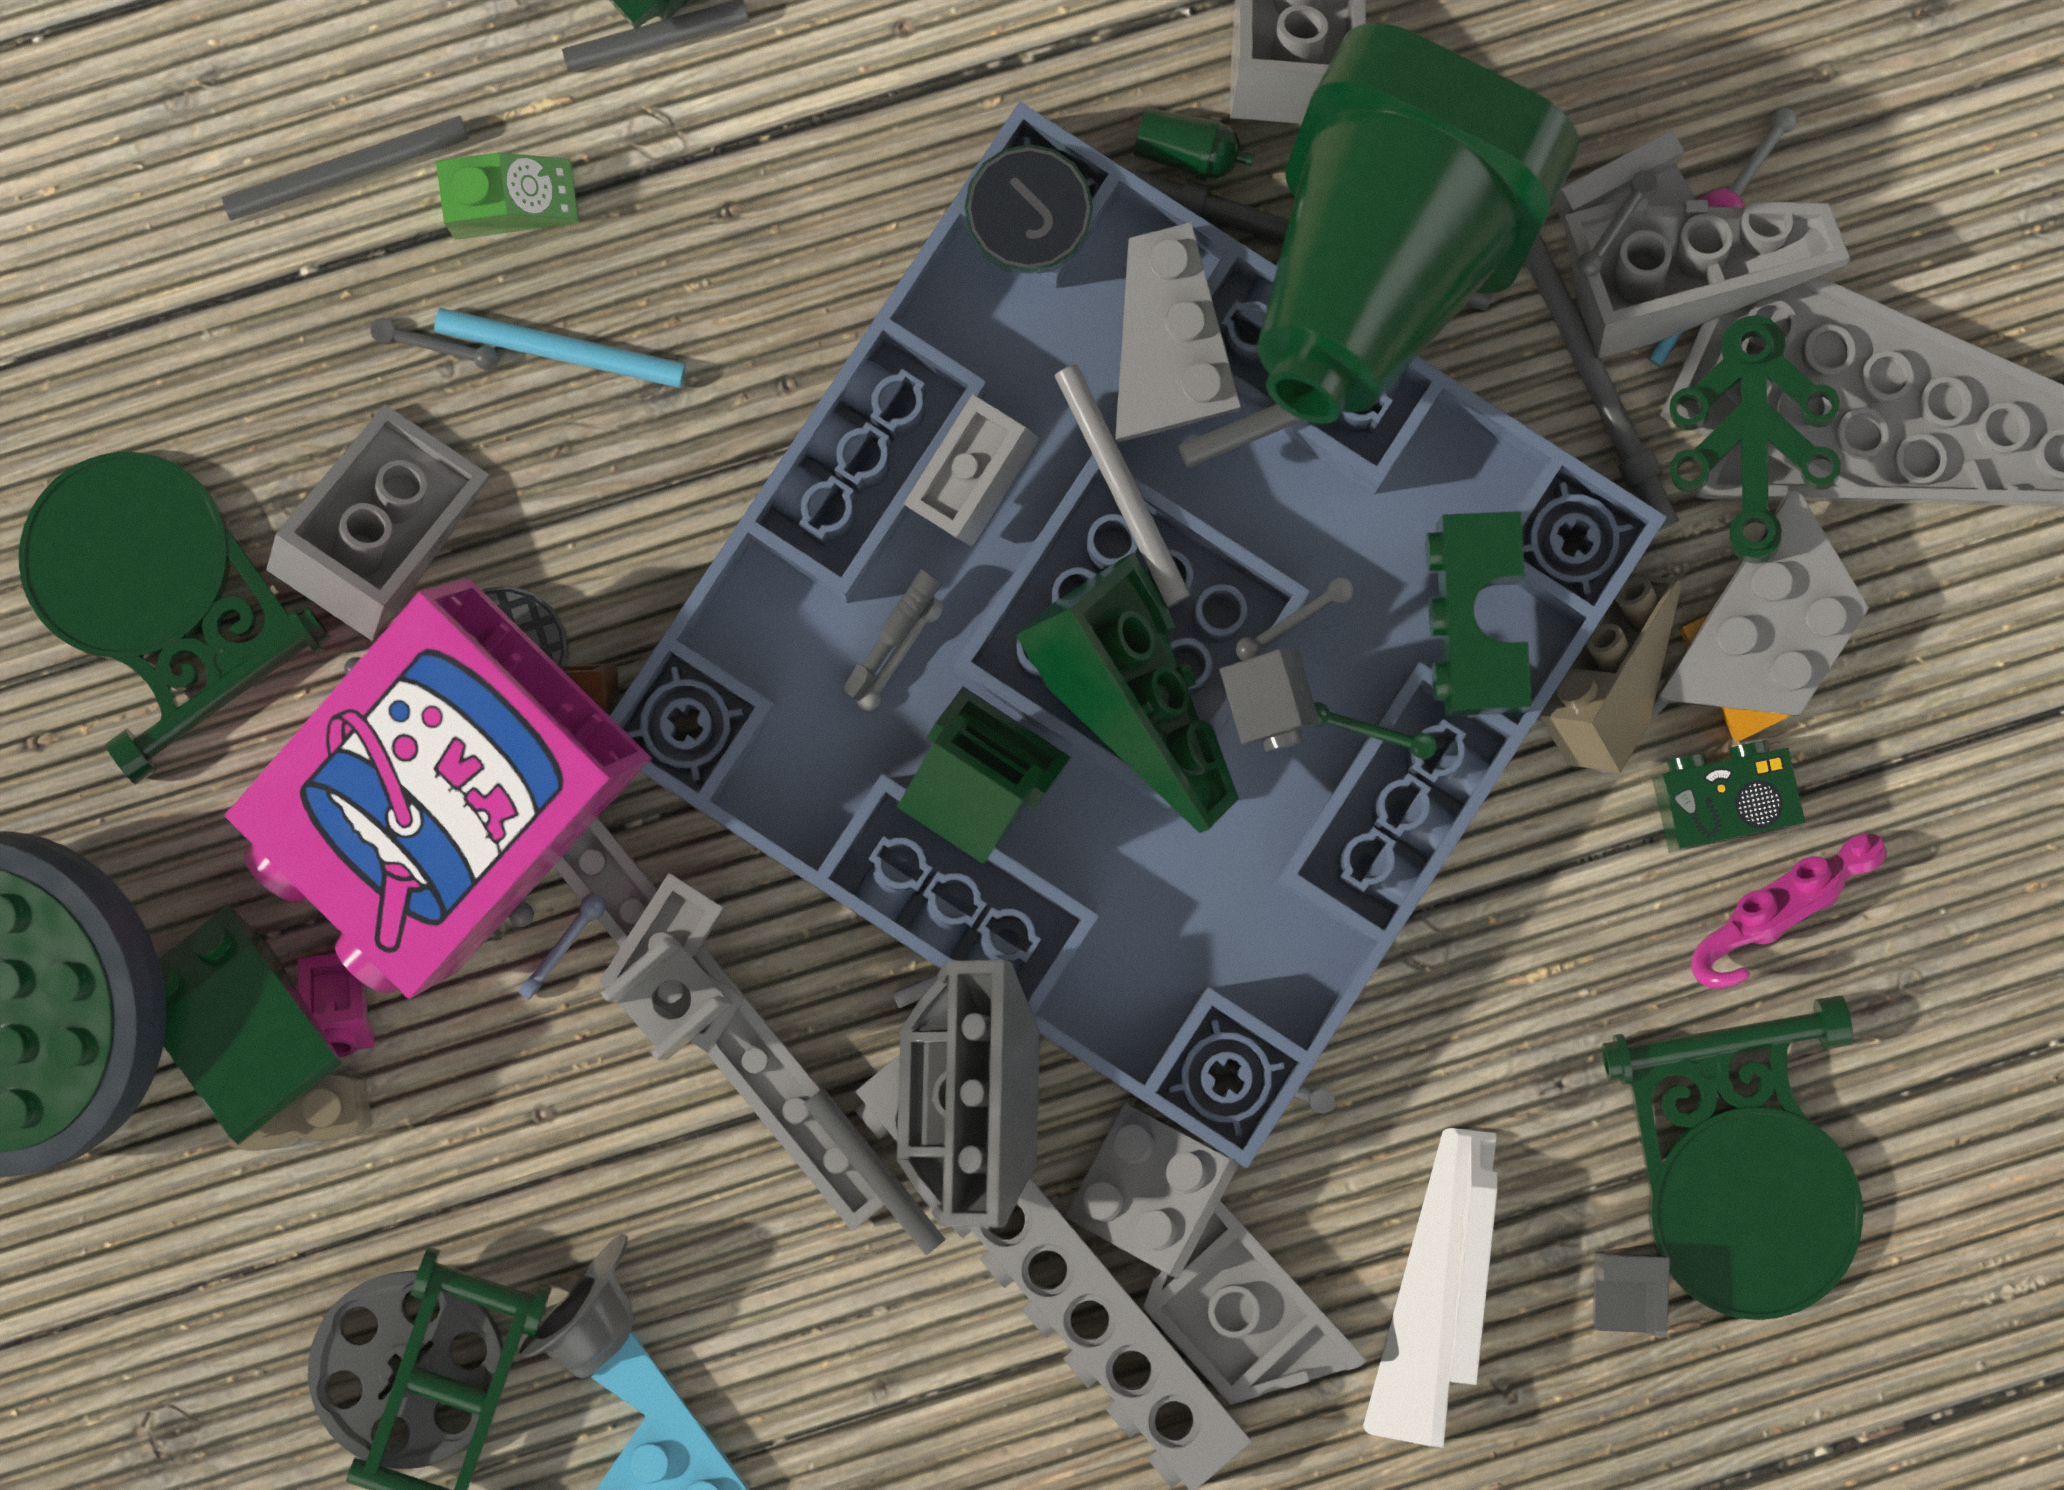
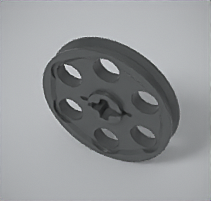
(374, 1366)

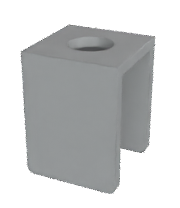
(636, 990)

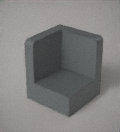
(1631, 1293)

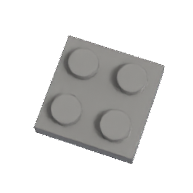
(1151, 1191)

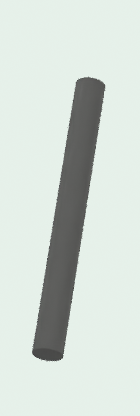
(345, 168)

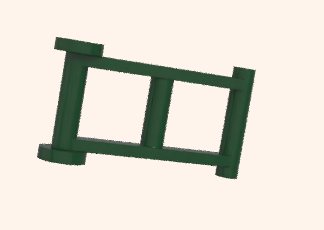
(429, 1283)

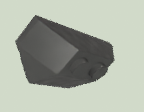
(969, 1094)

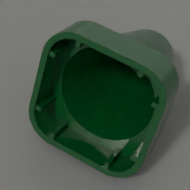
(1408, 200)

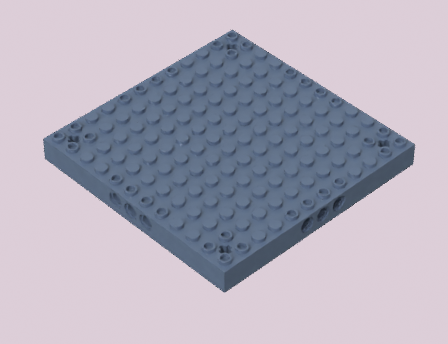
(1118, 916)

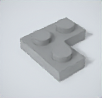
(685, 916)

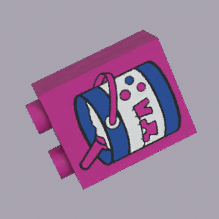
(433, 789)

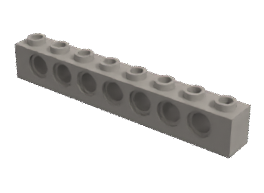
(1212, 1434)

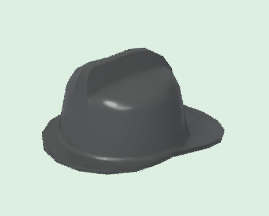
(590, 1320)

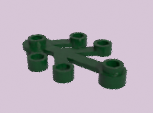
(1754, 425)

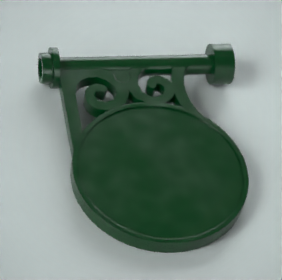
(129, 566)
(1748, 1197)

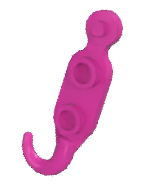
(1768, 912)

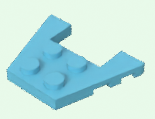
(670, 1444)

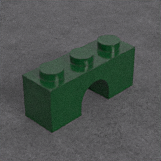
(1476, 670)

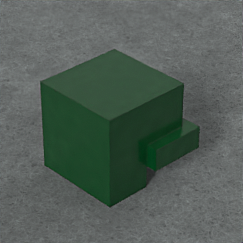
(980, 775)

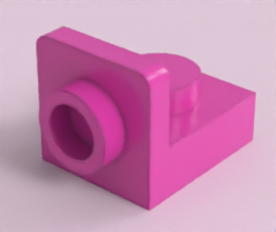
(336, 1002)

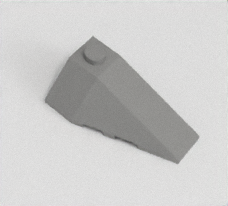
(1694, 264)

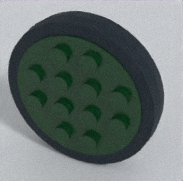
(74, 1005)

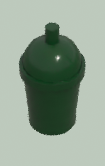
(1189, 144)

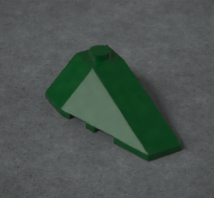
(1116, 671)

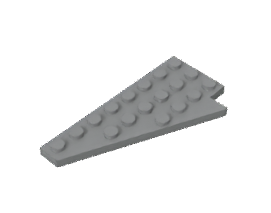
(1915, 414)

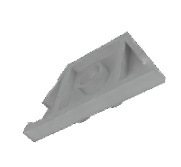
(1773, 625)
(1245, 1316)

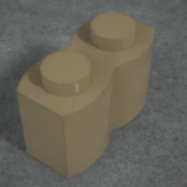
(327, 1111)

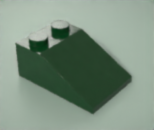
(240, 1025)

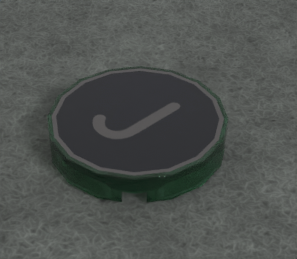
(1028, 209)

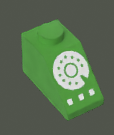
(505, 193)

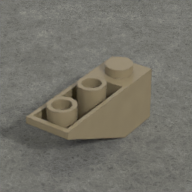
(1614, 680)

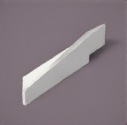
(1441, 1295)

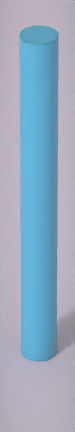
(560, 347)

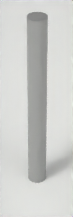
(1122, 485)

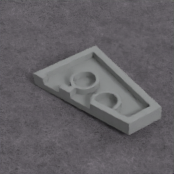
(1171, 339)

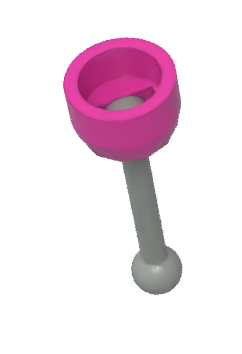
(1783, 121)

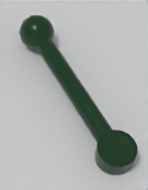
(1421, 745)

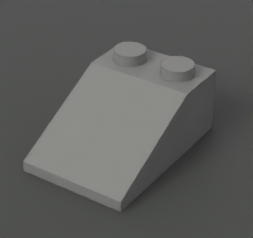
(1284, 52)
(375, 522)

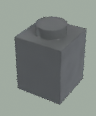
(1270, 699)

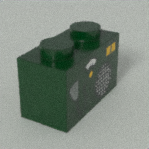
(1727, 798)

